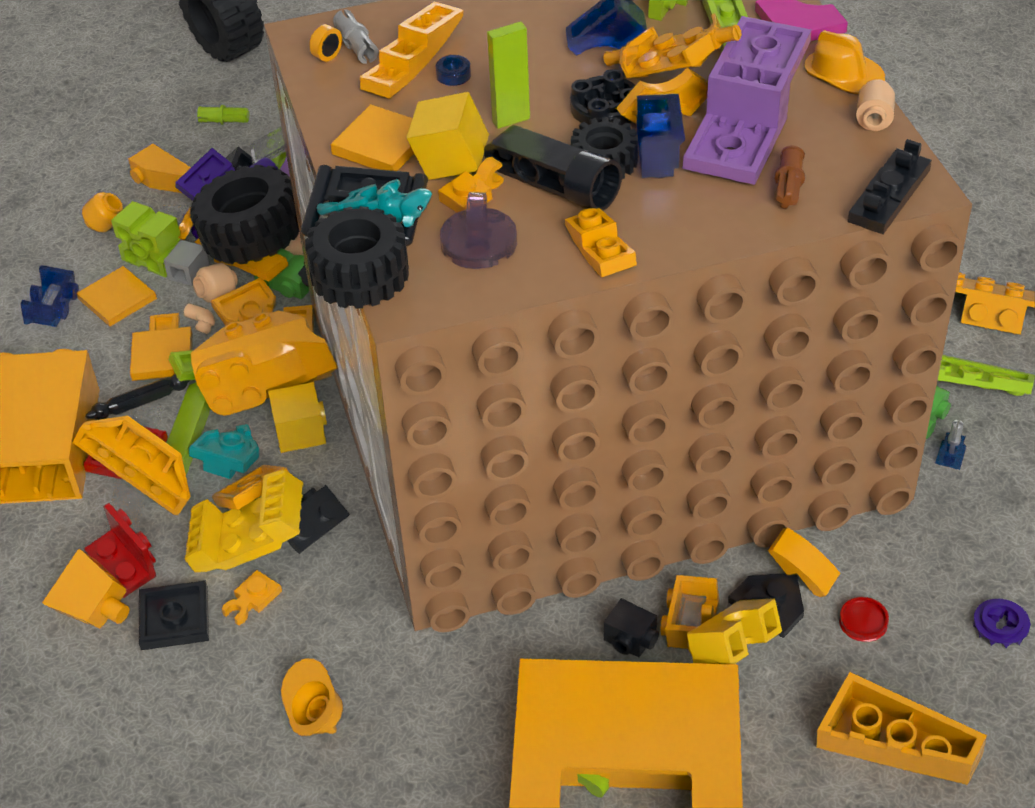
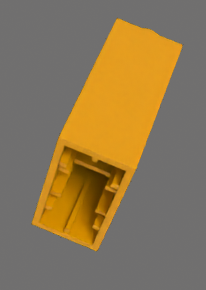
(40, 414)

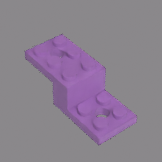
(747, 100)

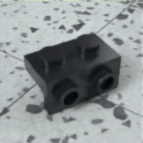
(318, 516)

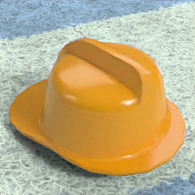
(842, 62)
(311, 699)

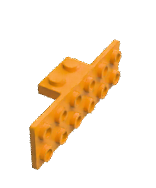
(994, 304)

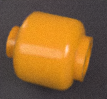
(101, 210)

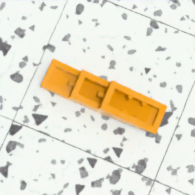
(414, 48)

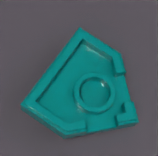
(226, 451)

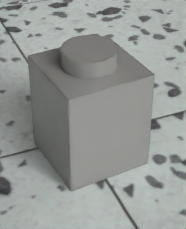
(185, 262)

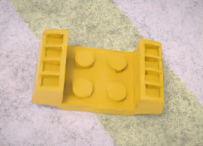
(245, 534)

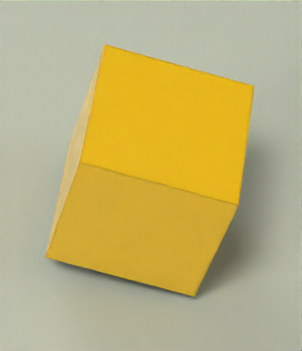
(448, 135)
(298, 417)

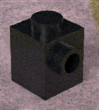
(630, 628)

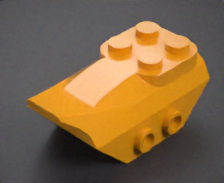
(259, 356)

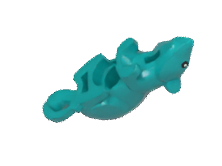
(403, 206)

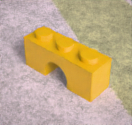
(726, 635)

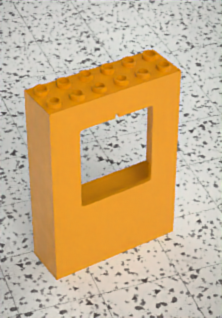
(628, 724)

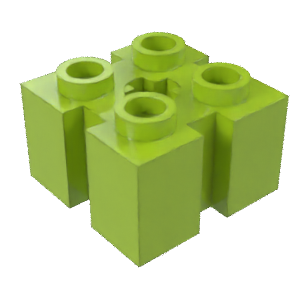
(146, 236)

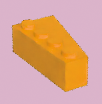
(898, 733)

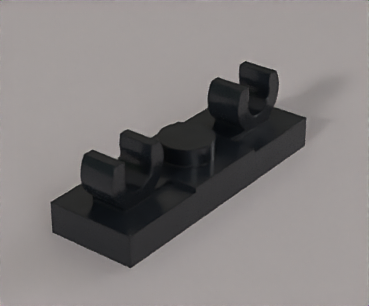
(890, 188)

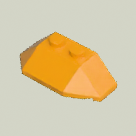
(137, 458)

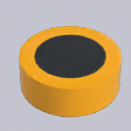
(325, 42)

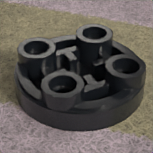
(600, 97)

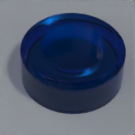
(453, 70)

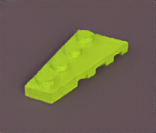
(985, 376)

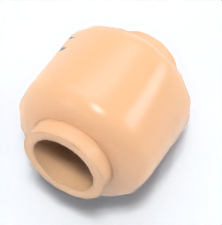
(214, 281)

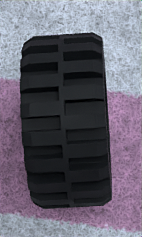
(224, 26)
(245, 214)

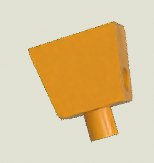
(88, 593)

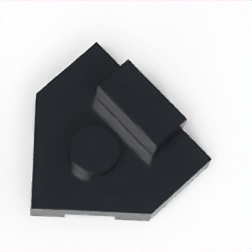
(778, 586)

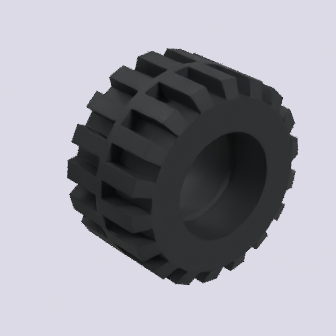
(357, 257)

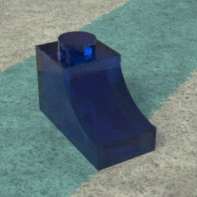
(606, 24)

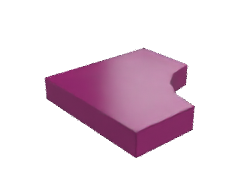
(802, 15)

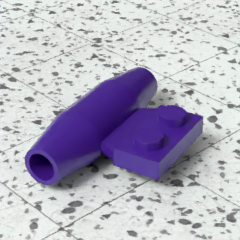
(205, 170)

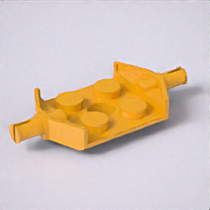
(670, 52)

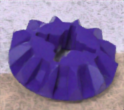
(989, 614)

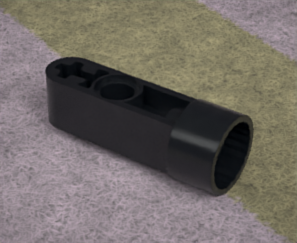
(557, 167)

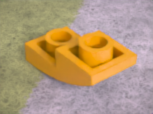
(599, 242)
(800, 557)

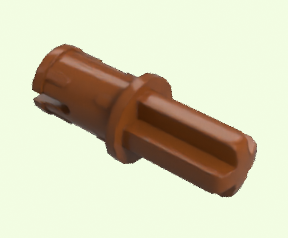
(789, 176)

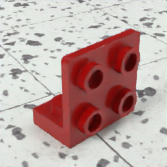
(123, 551)

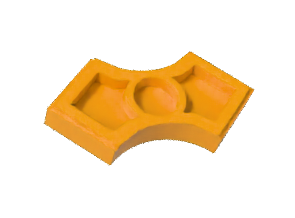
(688, 84)

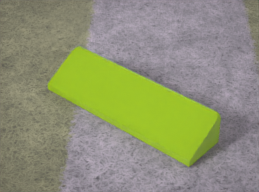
(189, 423)

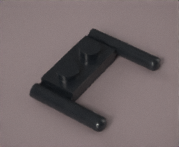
(337, 183)

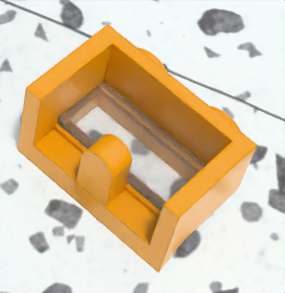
(689, 605)

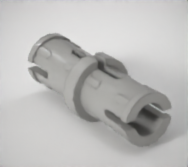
(355, 36)

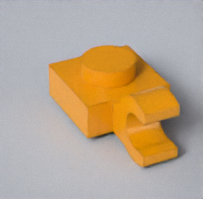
(456, 192)

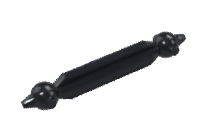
(136, 397)

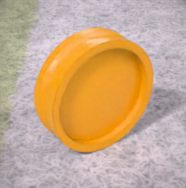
(185, 225)

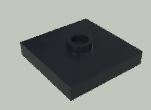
(173, 615)

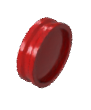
(864, 619)

